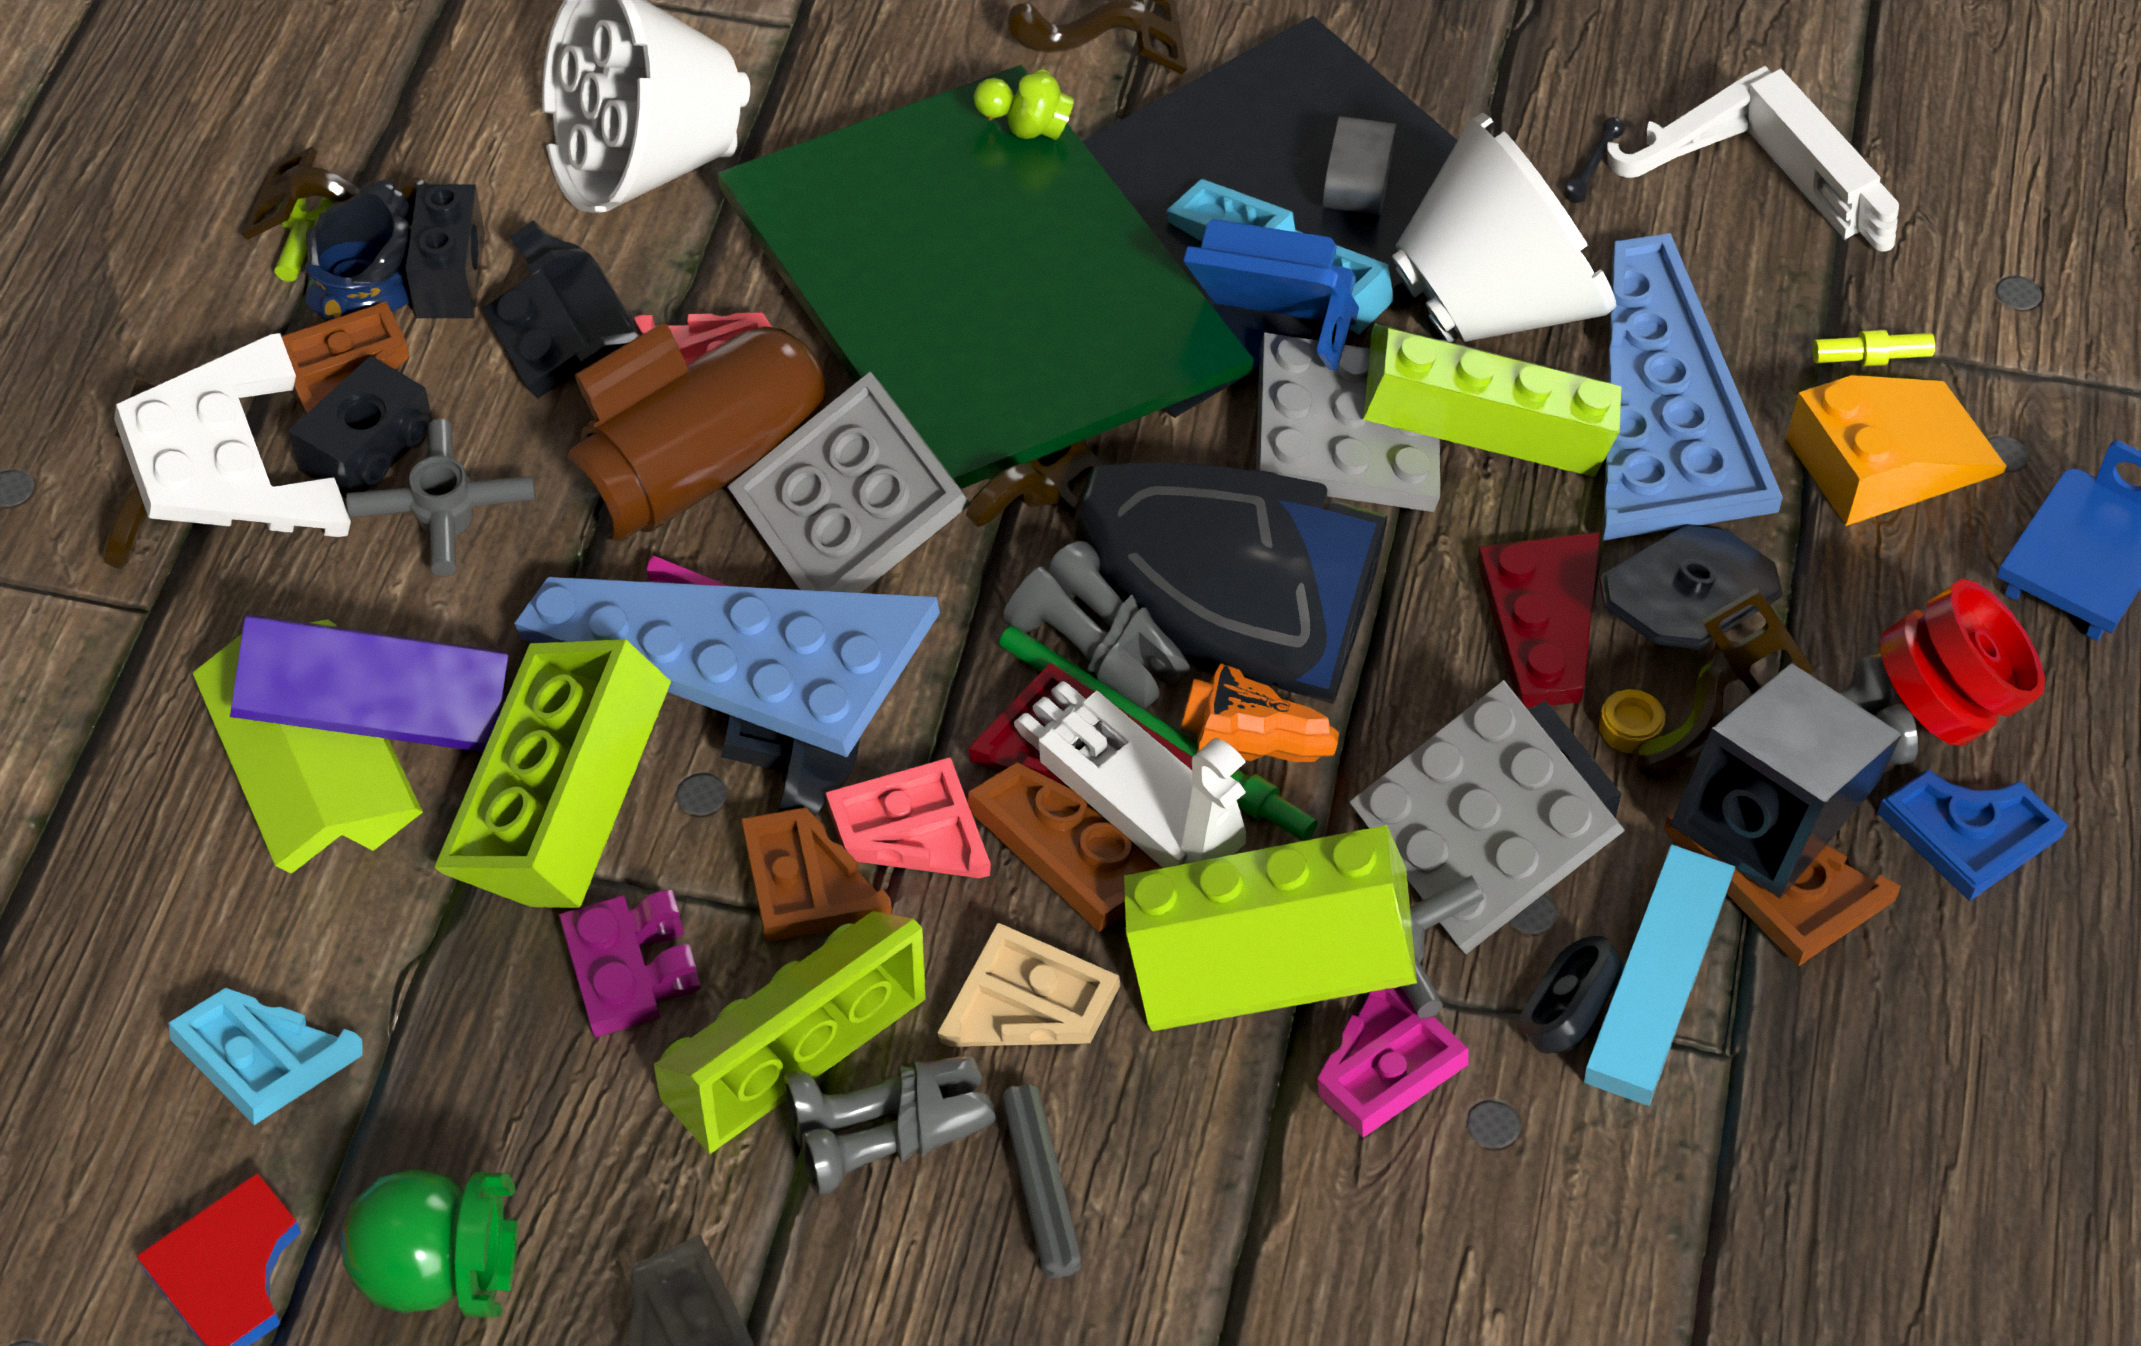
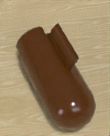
(682, 430)

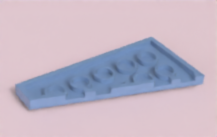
(1684, 431)
(766, 655)

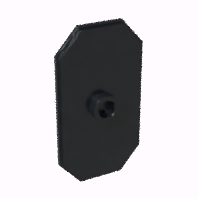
(1684, 580)

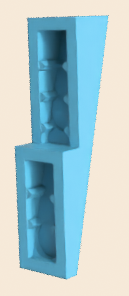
(1212, 201)
(1659, 975)

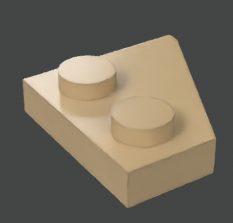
(1028, 996)

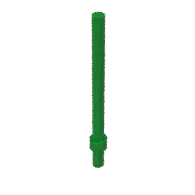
(1260, 796)

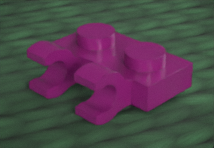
(610, 965)

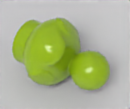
(1032, 111)

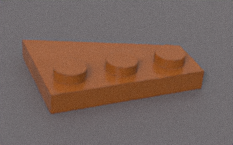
(1061, 840)
(1816, 909)

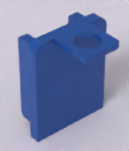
(1278, 275)
(2084, 545)

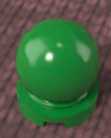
(425, 1240)

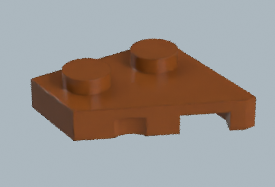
(334, 349)
(804, 878)

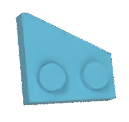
(259, 1052)

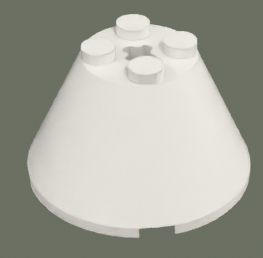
(634, 100)
(1496, 246)

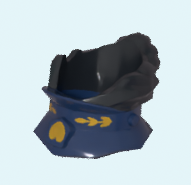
(359, 253)

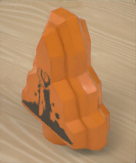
(1255, 720)

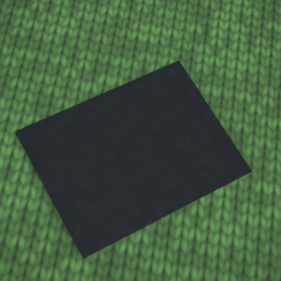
(1269, 133)

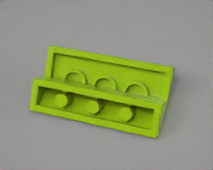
(304, 780)

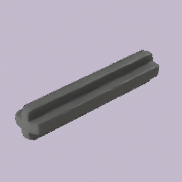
(1041, 1181)

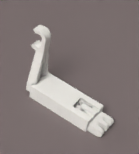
(1794, 137)
(1136, 781)

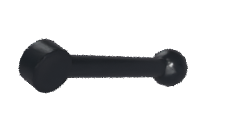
(1577, 188)

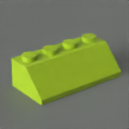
(1490, 401)
(555, 772)
(1270, 928)
(799, 1021)

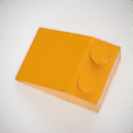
(1887, 443)

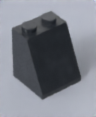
(1783, 777)

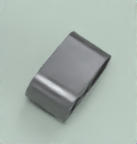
(1359, 165)

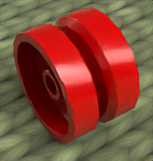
(1962, 663)

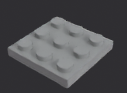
(1317, 433)
(849, 492)
(1489, 804)

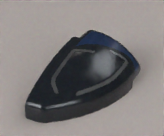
(1237, 566)

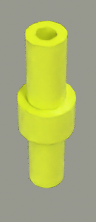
(1873, 348)

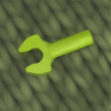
(295, 246)

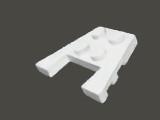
(199, 455)

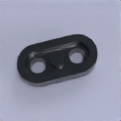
(1571, 995)

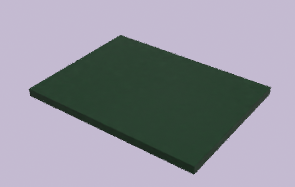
(983, 279)

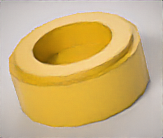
(1631, 719)

